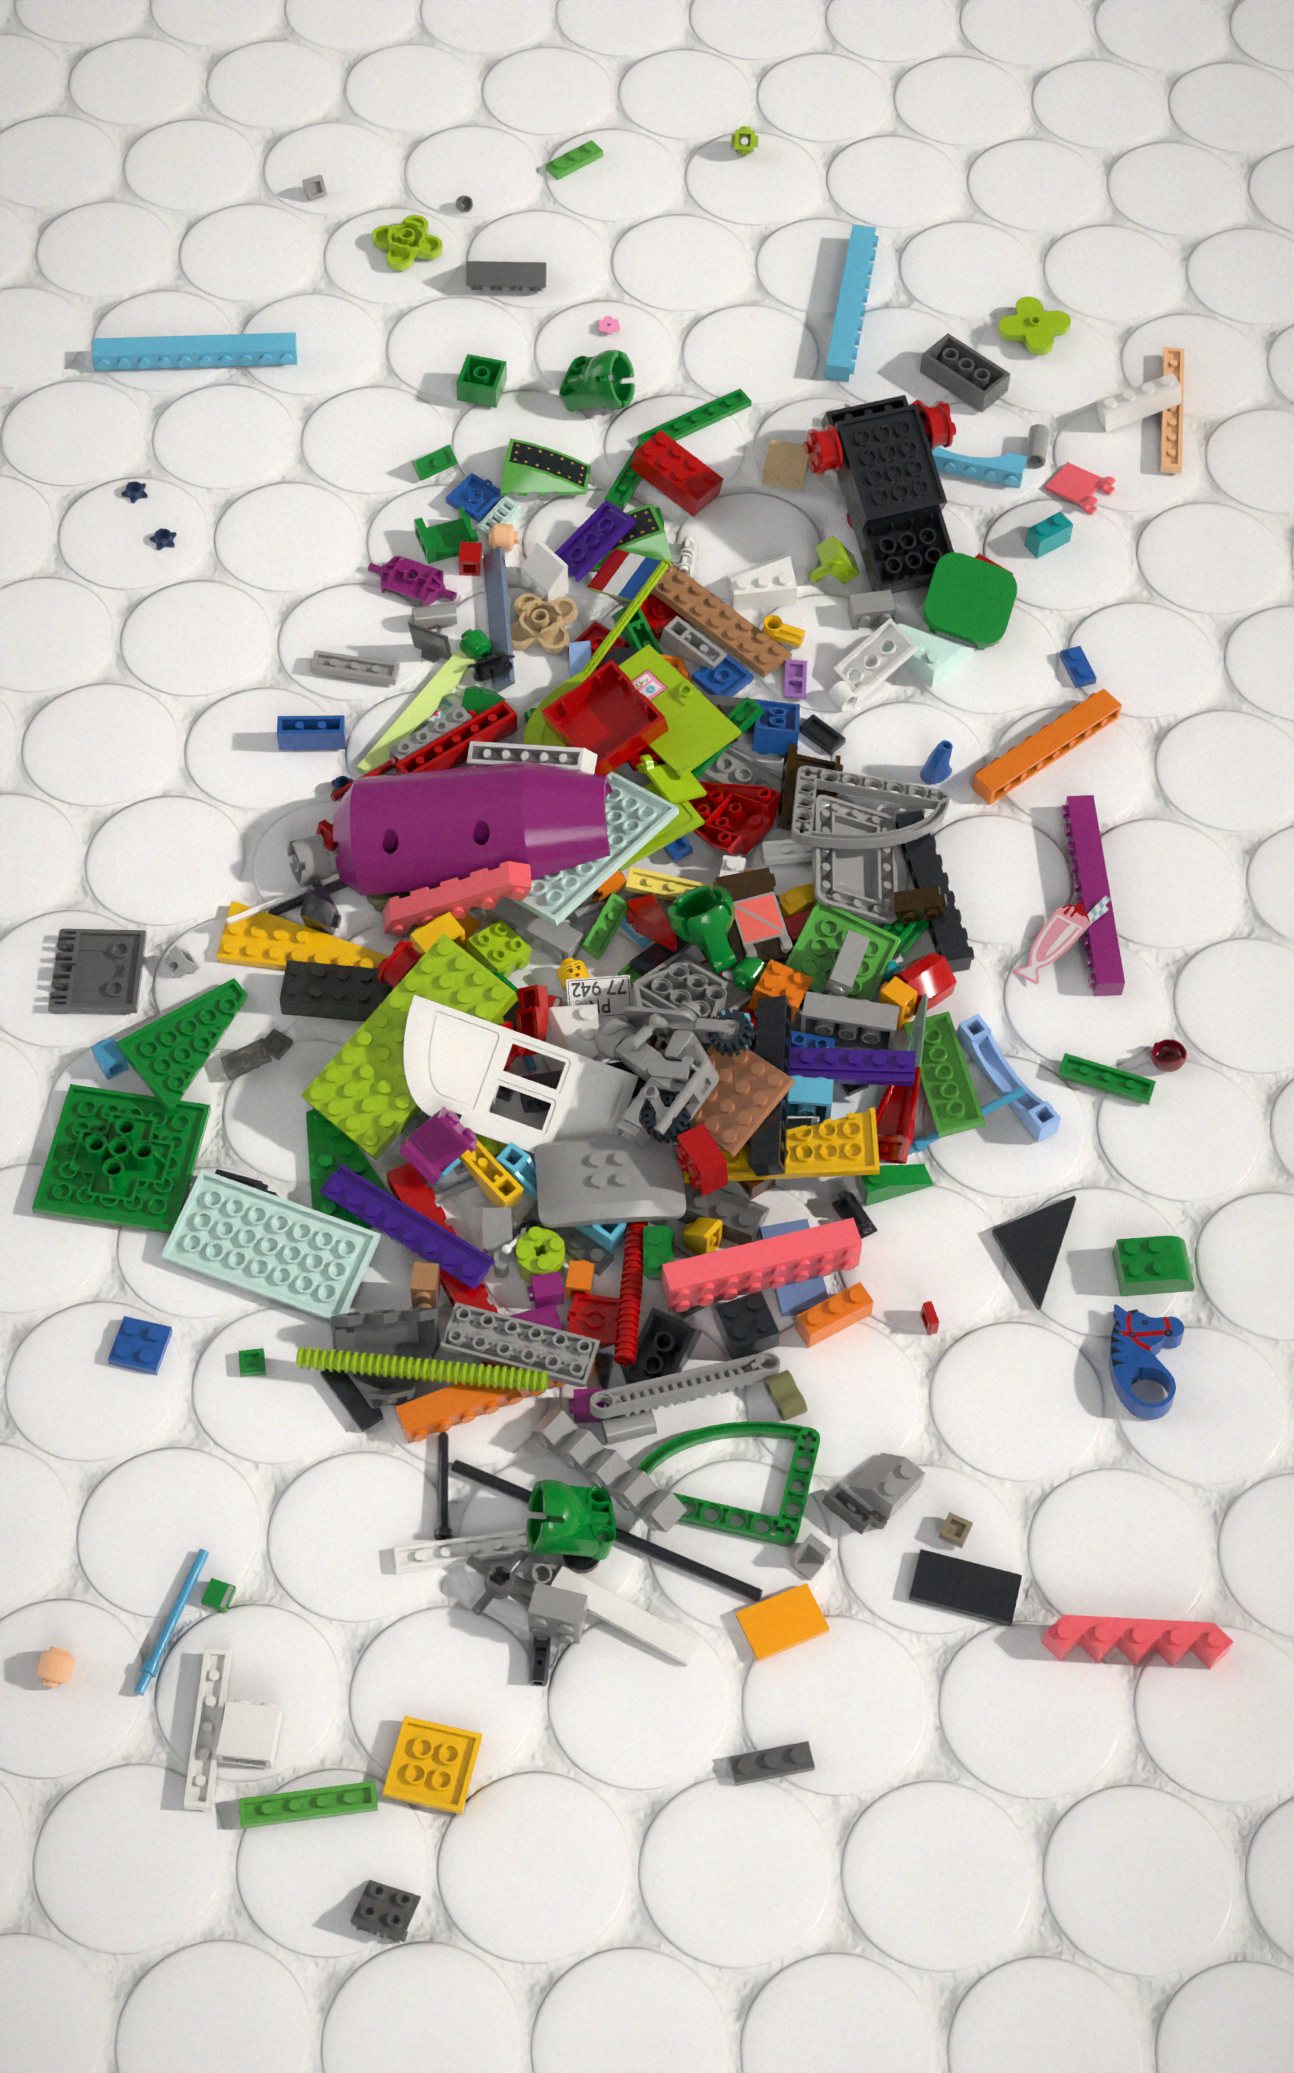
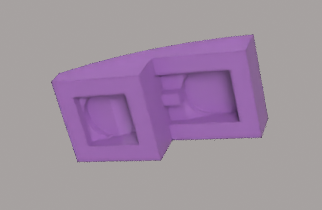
(795, 679)

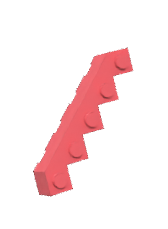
(456, 896)
(1137, 1638)

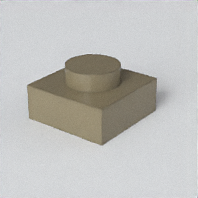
(955, 1530)

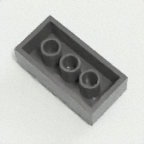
(965, 372)

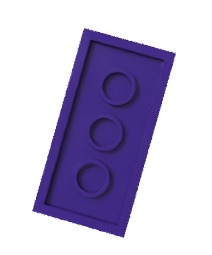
(594, 539)

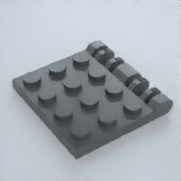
(99, 973)

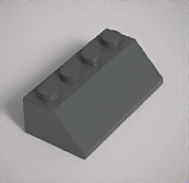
(506, 275)
(739, 1215)

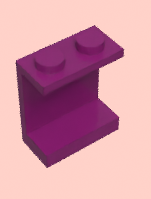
(437, 1144)

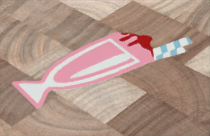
(1059, 935)

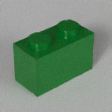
(657, 1250)

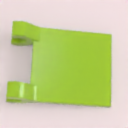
(669, 783)

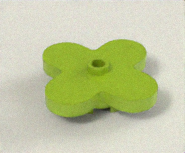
(407, 242)
(1034, 325)

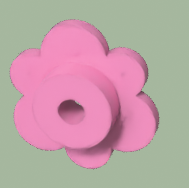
(608, 325)

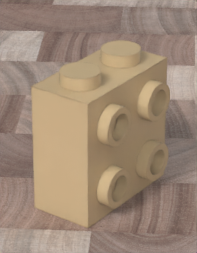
(785, 465)

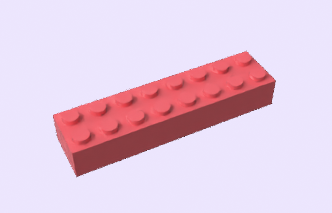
(761, 1265)

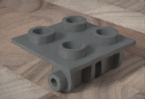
(385, 1911)

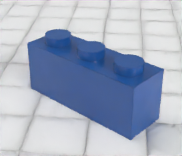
(311, 732)

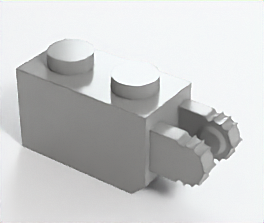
(497, 1231)

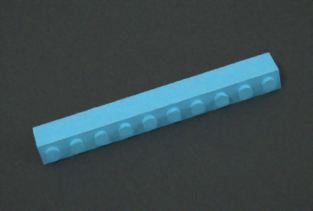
(850, 303)
(194, 351)

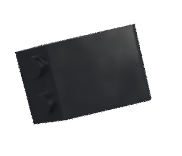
(662, 1347)

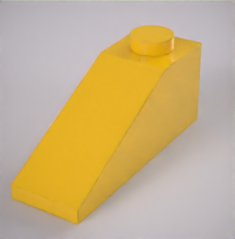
(797, 900)
(492, 1177)

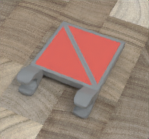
(759, 921)

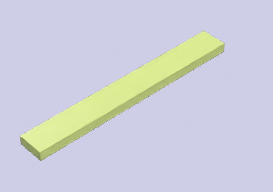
(419, 710)

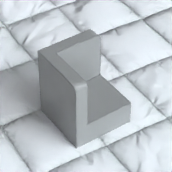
(810, 1557)

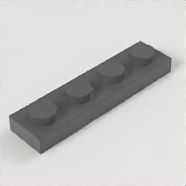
(578, 1244)

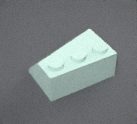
(935, 654)

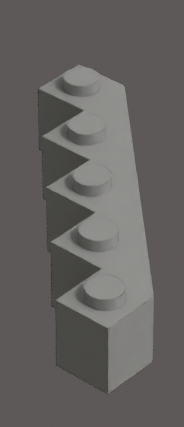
(609, 1470)

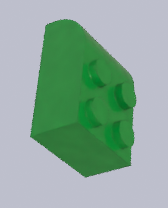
(1152, 1265)

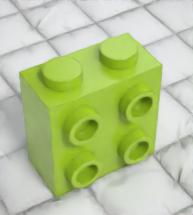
(499, 949)

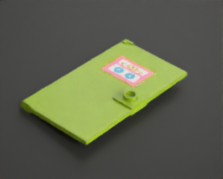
(693, 722)

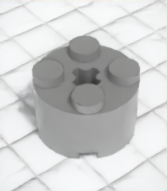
(309, 859)

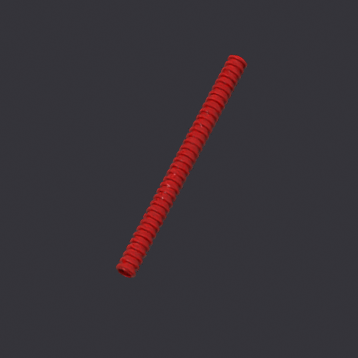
(630, 1295)

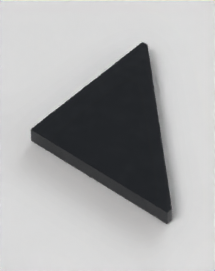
(1034, 1245)

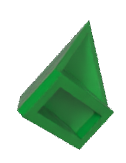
(480, 699)

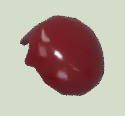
(1168, 1055)

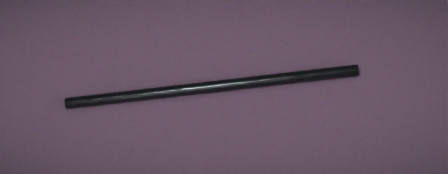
(621, 1536)

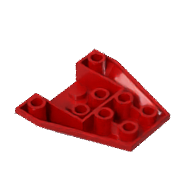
(735, 815)

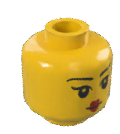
(571, 970)

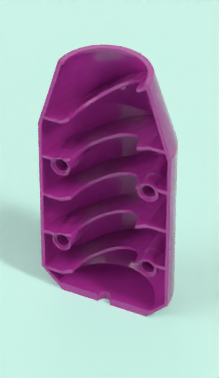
(456, 821)

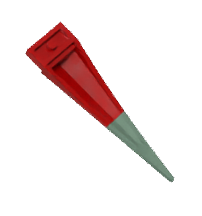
(898, 1106)

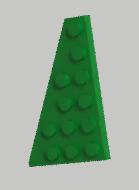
(178, 1044)
(328, 1150)

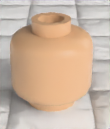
(502, 536)
(55, 1666)

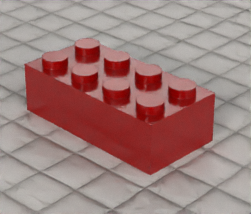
(676, 473)

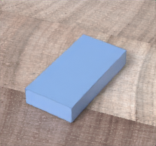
(579, 656)

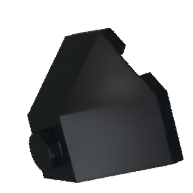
(319, 910)

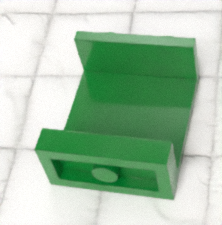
(444, 539)

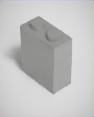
(846, 964)

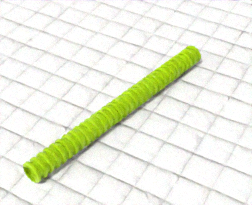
(422, 1369)

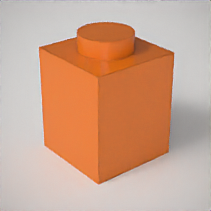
(579, 1278)

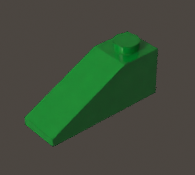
(637, 631)
(893, 1182)

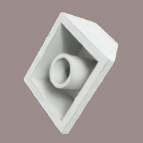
(545, 573)

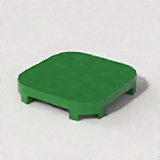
(969, 600)

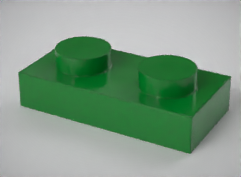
(434, 462)

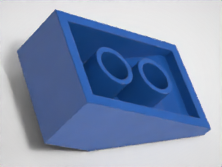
(776, 727)

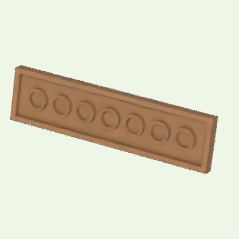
(720, 622)

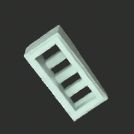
(506, 507)

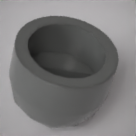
(466, 201)

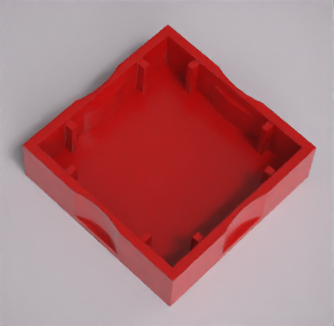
(606, 718)

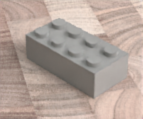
(850, 1021)

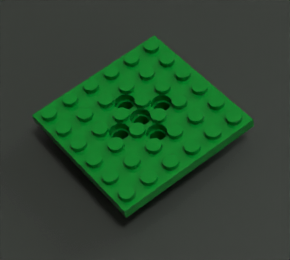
(146, 1190)

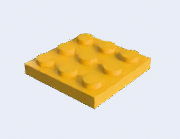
(433, 1765)

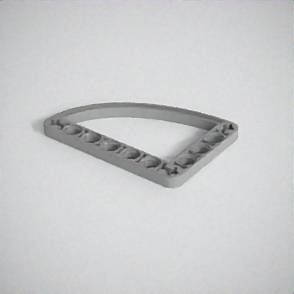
(813, 778)

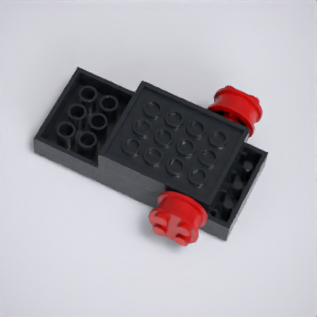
(889, 484)

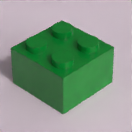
(481, 380)

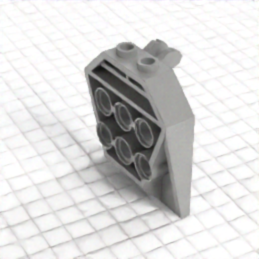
(684, 980)

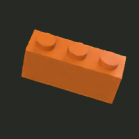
(834, 1314)

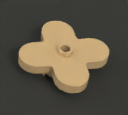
(542, 623)

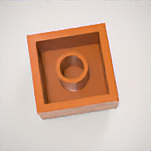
(780, 981)

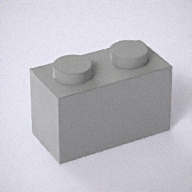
(871, 608)

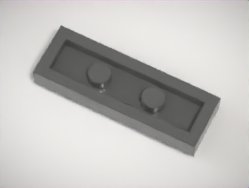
(771, 1763)

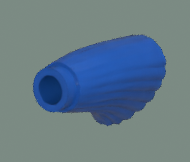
(937, 764)

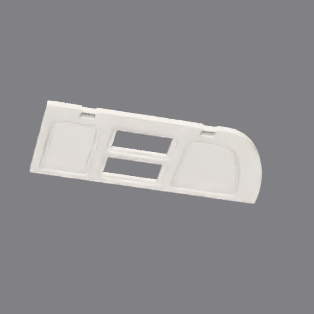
(461, 1061)

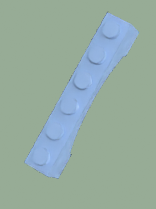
(980, 1045)

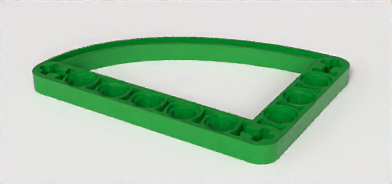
(750, 1518)

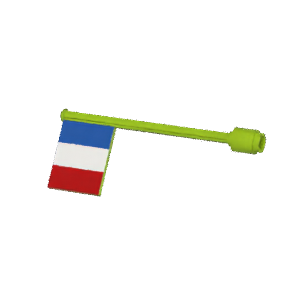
(629, 579)

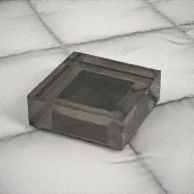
(277, 1044)

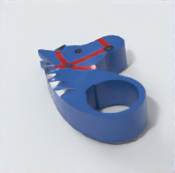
(1132, 1357)

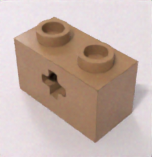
(425, 1285)

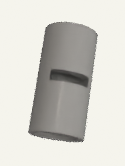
(1037, 446)
(435, 615)
(627, 1428)

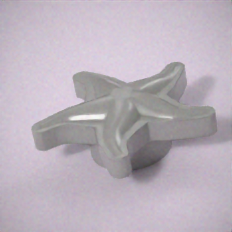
(539, 1572)

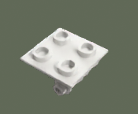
(685, 555)

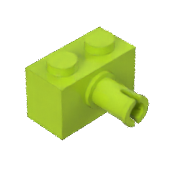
(835, 561)

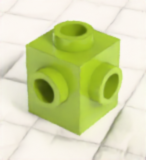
(744, 132)

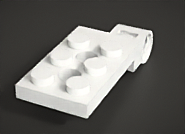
(861, 679)

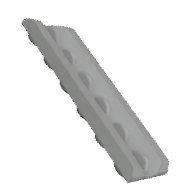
(519, 1344)

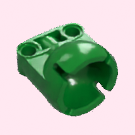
(597, 382)
(705, 922)
(575, 1523)

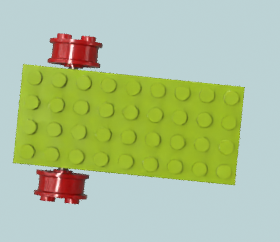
(365, 1082)

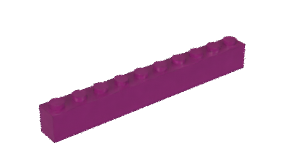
(1092, 886)

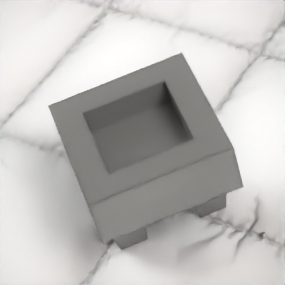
(314, 187)
(183, 960)

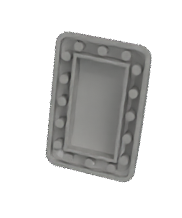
(854, 878)
(607, 1182)

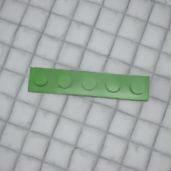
(308, 1804)

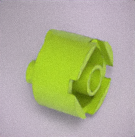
(539, 1253)

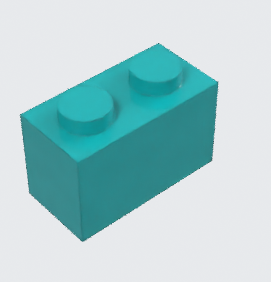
(1048, 534)

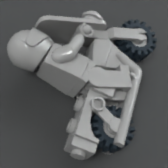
(680, 1079)

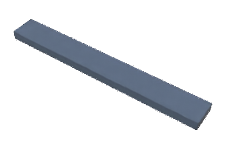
(498, 612)

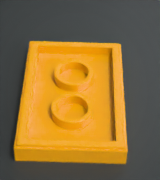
(782, 1622)

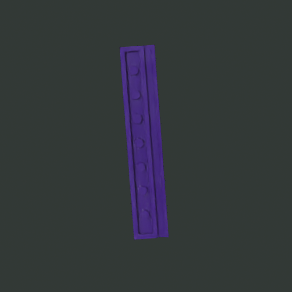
(854, 1065)
(407, 1227)

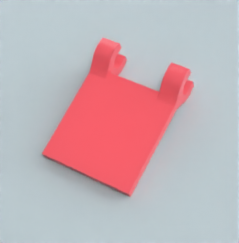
(1079, 486)

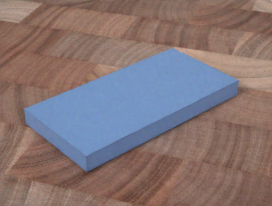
(793, 1296)

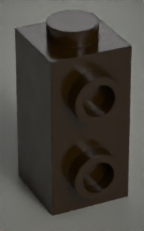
(919, 904)

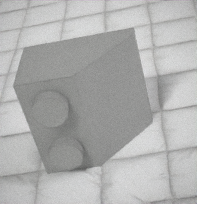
(888, 1483)

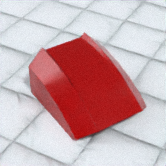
(929, 976)

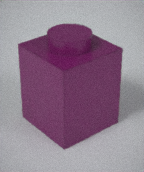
(546, 1290)
(580, 1405)

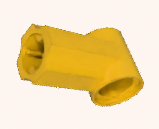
(782, 632)

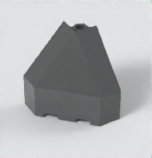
(392, 1333)

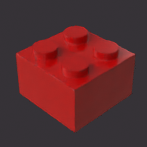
(702, 1160)

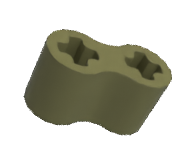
(785, 1395)

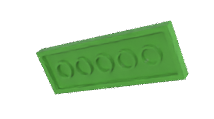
(947, 1078)

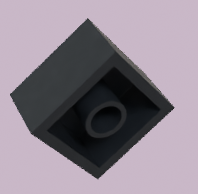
(746, 1325)

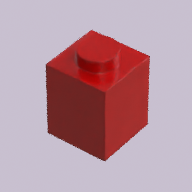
(470, 559)

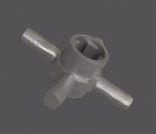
(499, 1572)

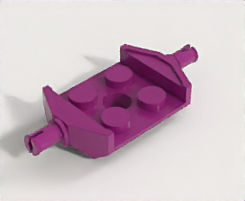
(426, 587)

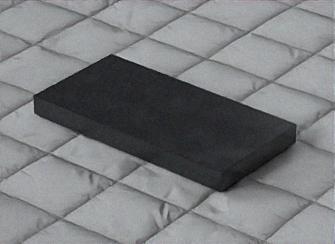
(965, 1587)

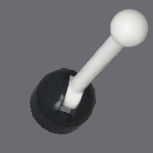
(506, 1249)

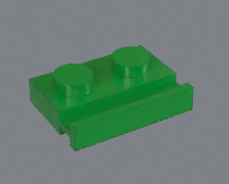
(908, 933)

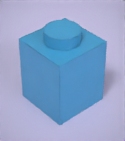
(109, 1058)

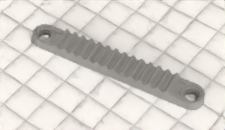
(684, 1386)

